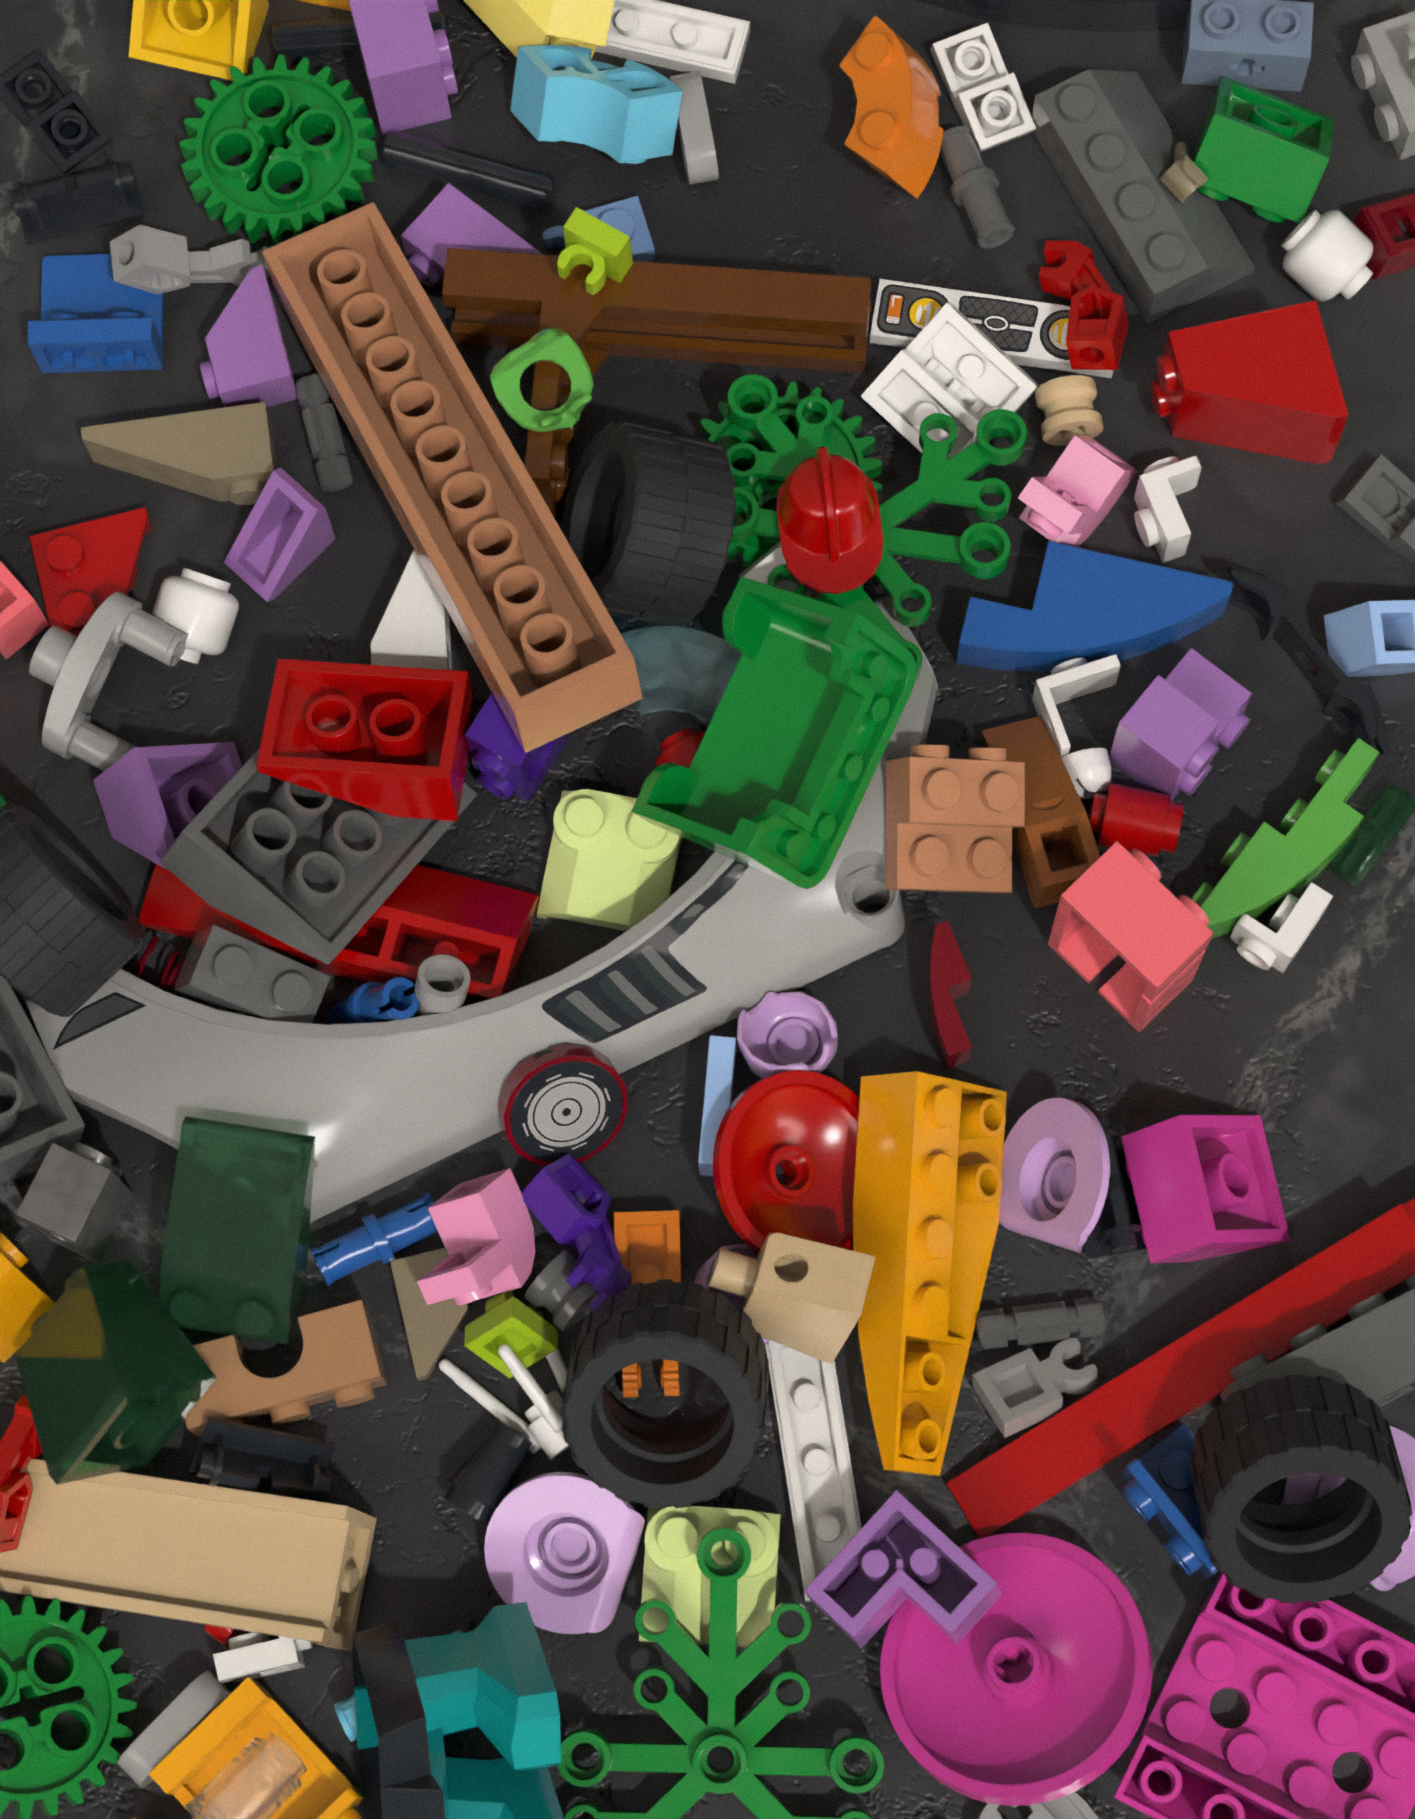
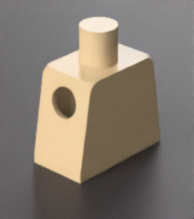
(798, 1291)

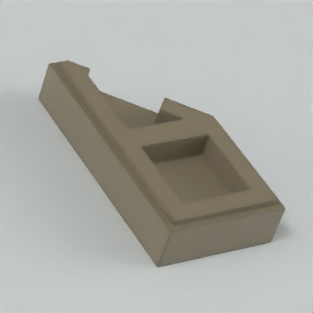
(426, 1326)

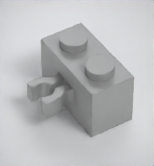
(1387, 69)

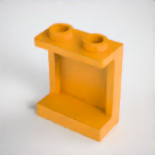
(229, 1728)

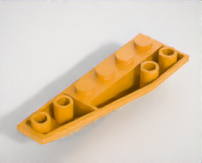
(931, 1220)

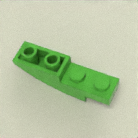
(1273, 865)

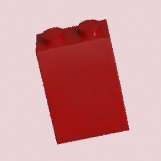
(1254, 385)

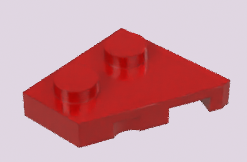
(88, 564)

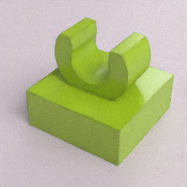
(596, 245)
(511, 1324)

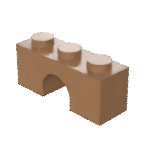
(336, 1364)

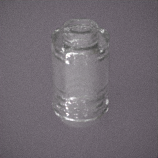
(251, 1783)

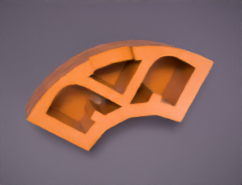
(895, 108)

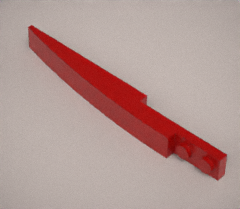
(1185, 1374)

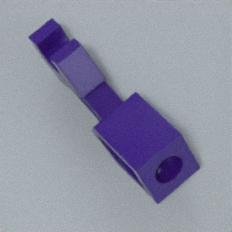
(575, 1215)

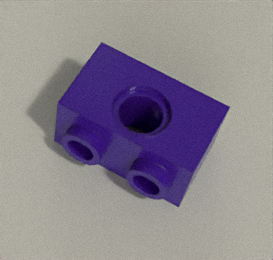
(501, 759)

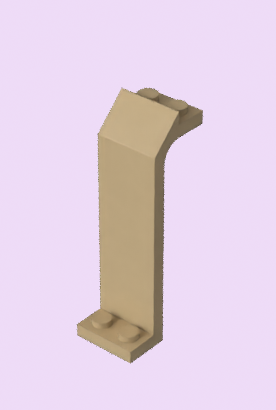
(194, 1554)

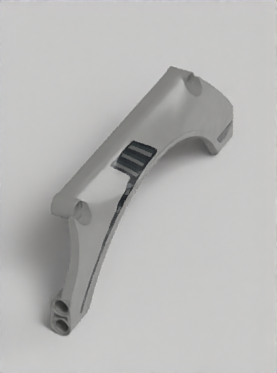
(431, 1084)

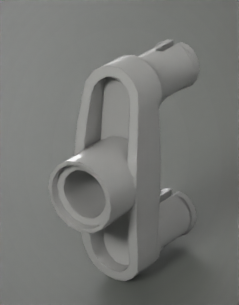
(80, 667)

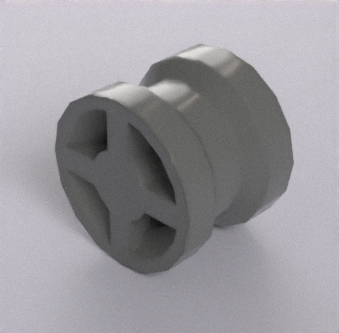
(557, 1295)

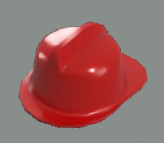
(829, 524)

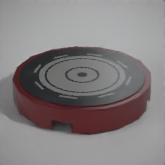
(563, 1105)

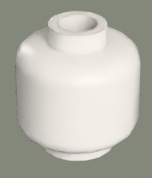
(1328, 255)
(201, 609)

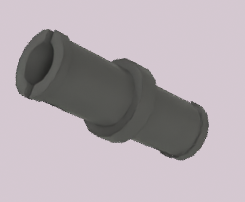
(975, 187)

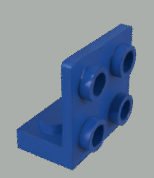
(93, 320)
(1164, 1488)

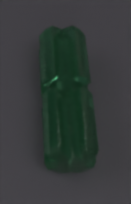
(1369, 842)

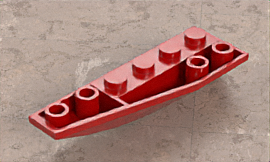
(421, 918)

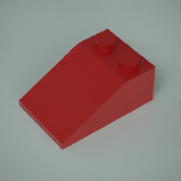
(371, 735)

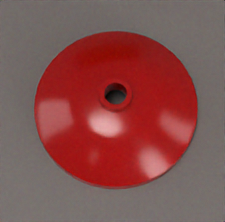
(811, 1132)

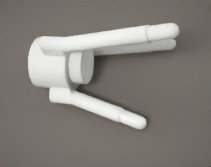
(545, 1413)

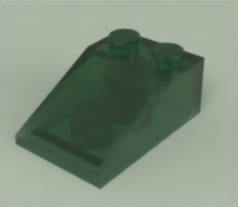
(238, 1230)

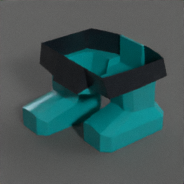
(447, 1684)

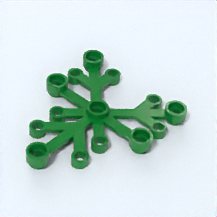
(938, 482)
(721, 1679)

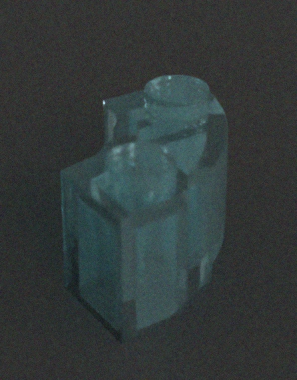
(681, 669)

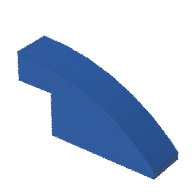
(1090, 610)

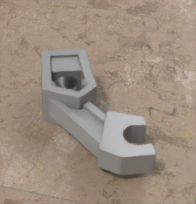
(161, 261)

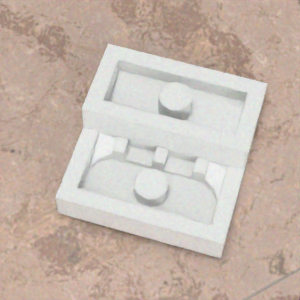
(948, 372)

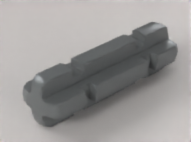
(323, 434)
(1041, 1323)

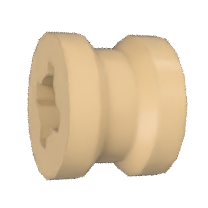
(1068, 409)

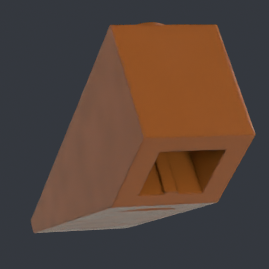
(1057, 833)

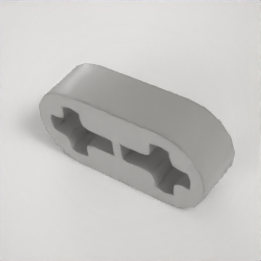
(695, 130)
(172, 1727)

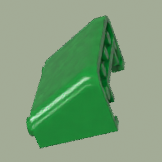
(787, 737)

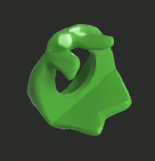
(551, 346)

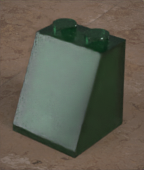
(107, 1374)

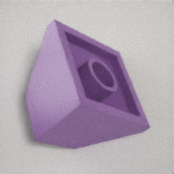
(160, 790)

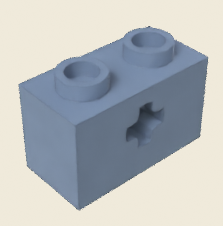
(1249, 42)

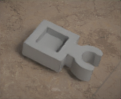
(1029, 1390)

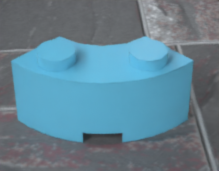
(588, 102)

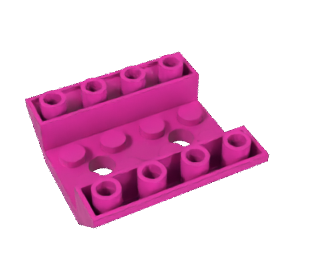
(1312, 1690)

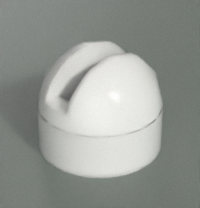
(1089, 771)

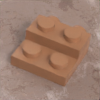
(952, 820)

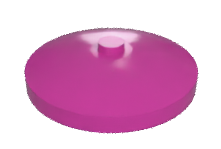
(1035, 1689)

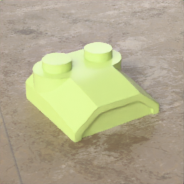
(606, 862)
(674, 1574)

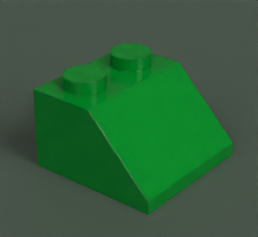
(1262, 151)

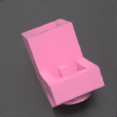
(1076, 492)
(485, 1238)

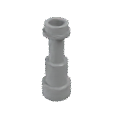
(441, 985)

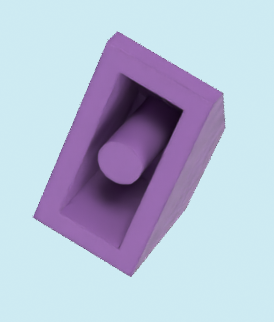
(454, 223)
(248, 349)

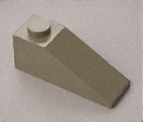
(204, 452)

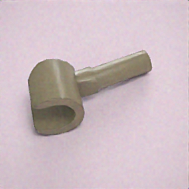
(1183, 175)

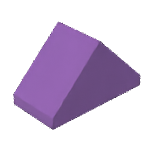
(280, 536)

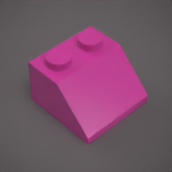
(1204, 1187)

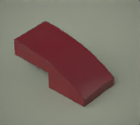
(948, 981)

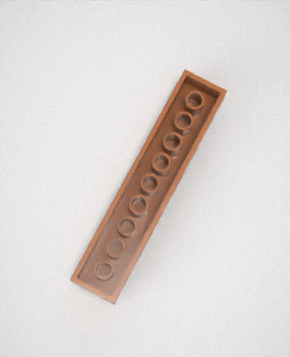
(453, 479)

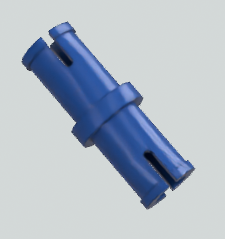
(375, 1003)
(375, 1240)

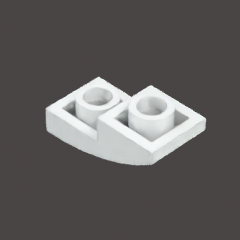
(981, 87)

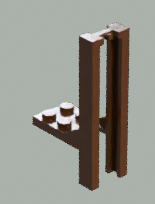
(650, 314)

